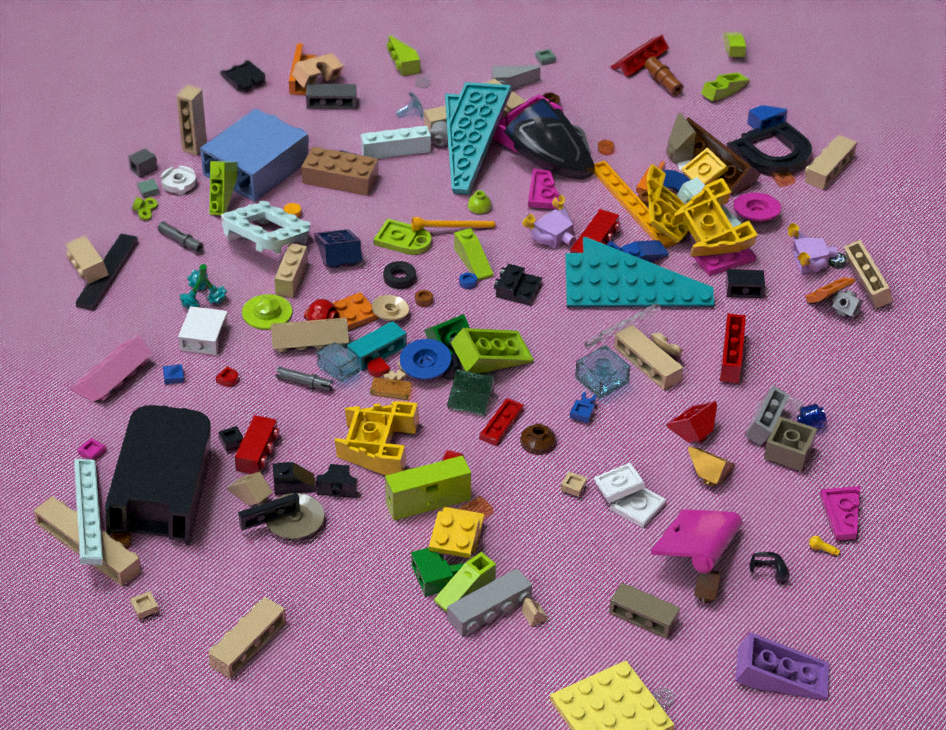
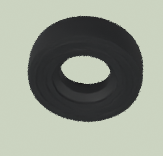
(403, 282)

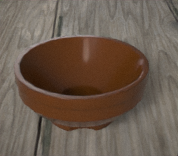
(535, 443)

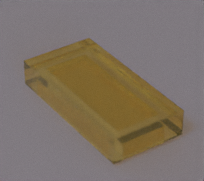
(391, 388)

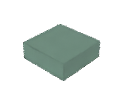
(545, 57)
(148, 188)

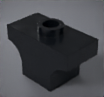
(337, 482)

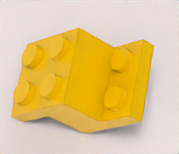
(456, 532)

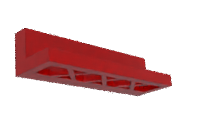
(638, 57)

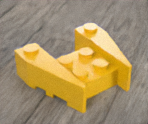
(710, 224)
(371, 434)

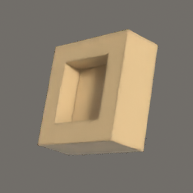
(573, 484)
(144, 605)

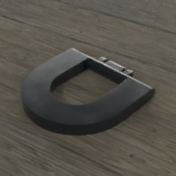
(770, 164)

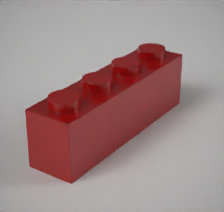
(600, 229)
(733, 348)

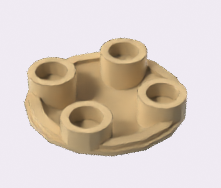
(671, 349)

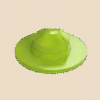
(266, 310)

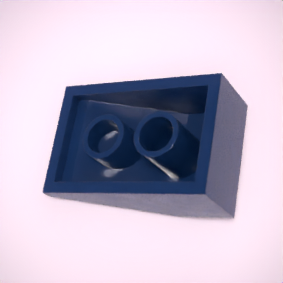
(339, 247)

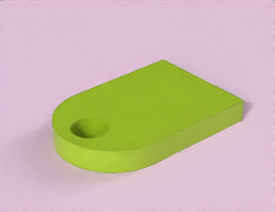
(401, 238)

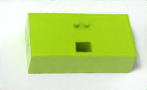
(428, 487)

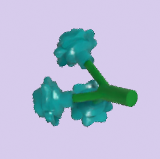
(197, 280)

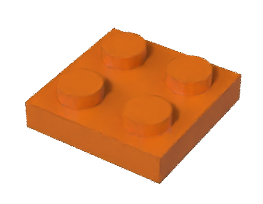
(356, 310)

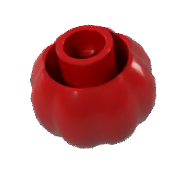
(320, 310)

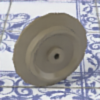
(301, 523)

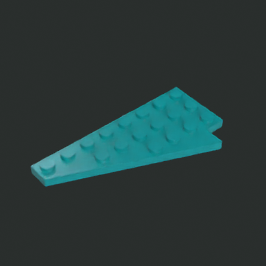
(470, 128)
(617, 279)

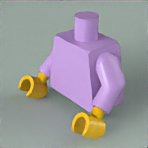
(554, 227)
(809, 252)

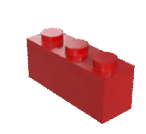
(256, 445)

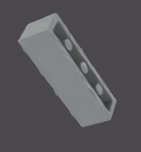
(489, 602)

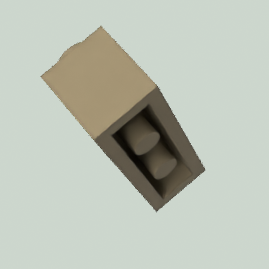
(644, 610)

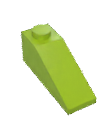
(472, 254)

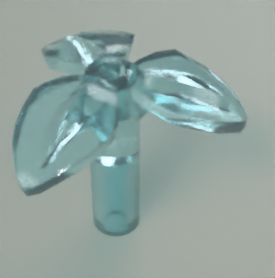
(413, 103)

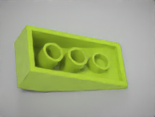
(490, 349)

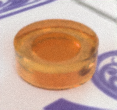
(605, 147)

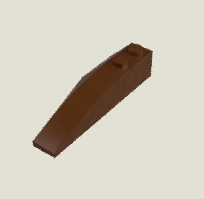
(740, 173)

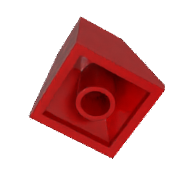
(695, 422)

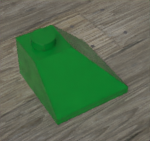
(446, 330)

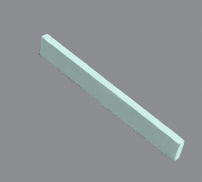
(87, 512)

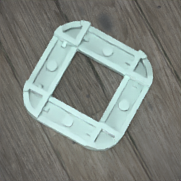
(239, 222)

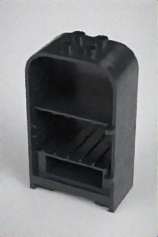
(160, 473)

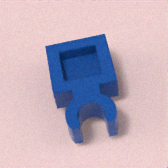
(583, 409)

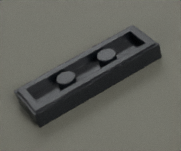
(269, 511)

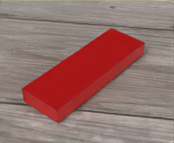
(501, 422)

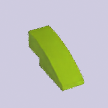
(734, 44)
(724, 86)

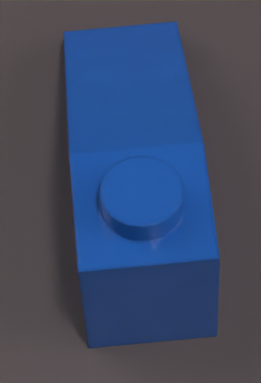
(646, 250)

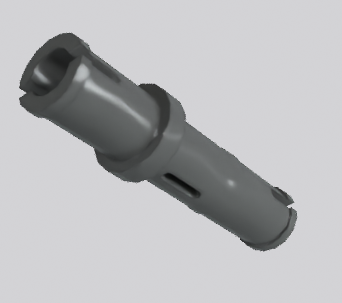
(186, 240)
(311, 381)

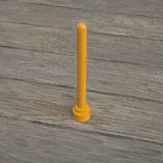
(419, 223)

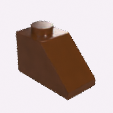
(708, 586)

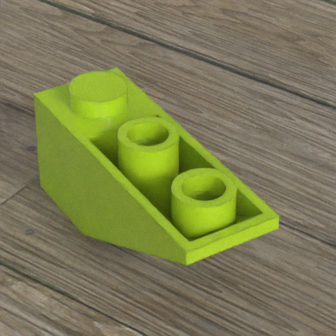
(405, 57)
(222, 183)
(471, 577)

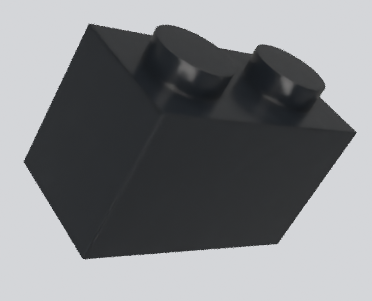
(745, 283)

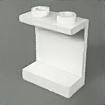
(202, 330)

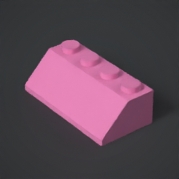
(113, 369)

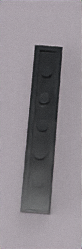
(113, 262)

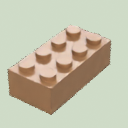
(340, 170)

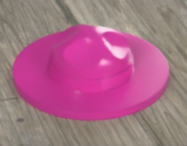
(757, 206)

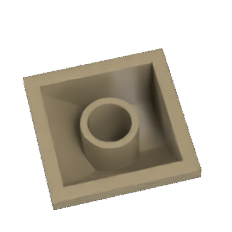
(681, 141)

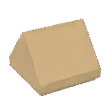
(533, 612)

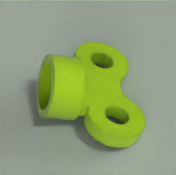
(144, 207)

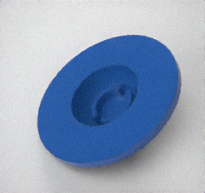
(425, 359)

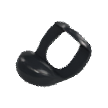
(780, 569)

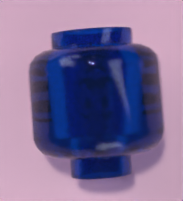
(812, 416)

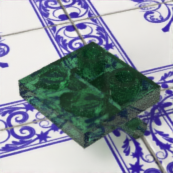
(471, 392)

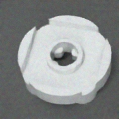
(178, 180)

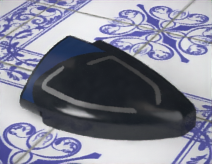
(550, 141)

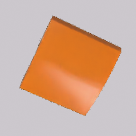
(830, 289)

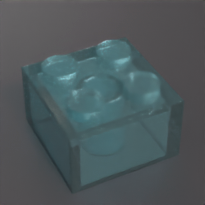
(602, 371)

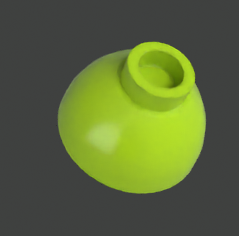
(479, 203)

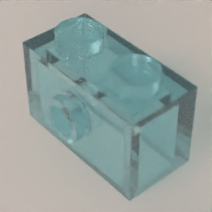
(338, 362)

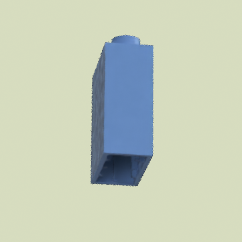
(264, 151)

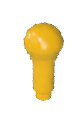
(817, 543)

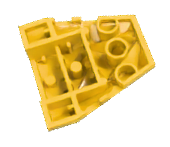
(663, 206)

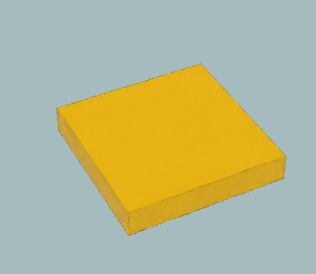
(705, 167)

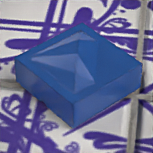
(173, 374)

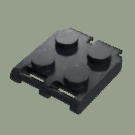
(244, 76)

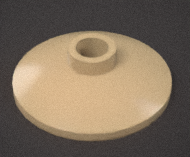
(390, 307)

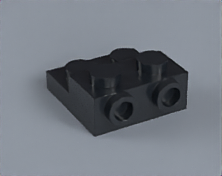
(517, 285)

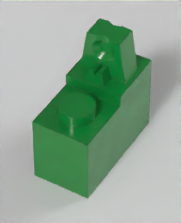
(432, 570)

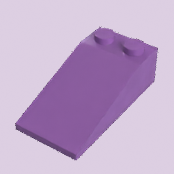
(780, 669)

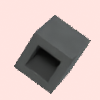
(142, 162)

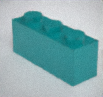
(381, 342)

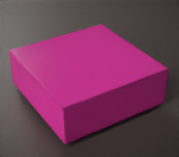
(92, 449)

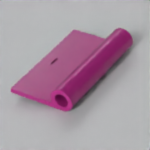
(699, 535)

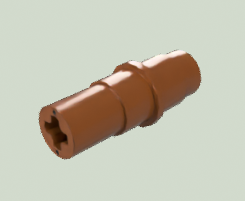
(662, 74)

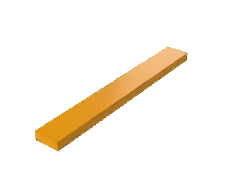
(629, 201)

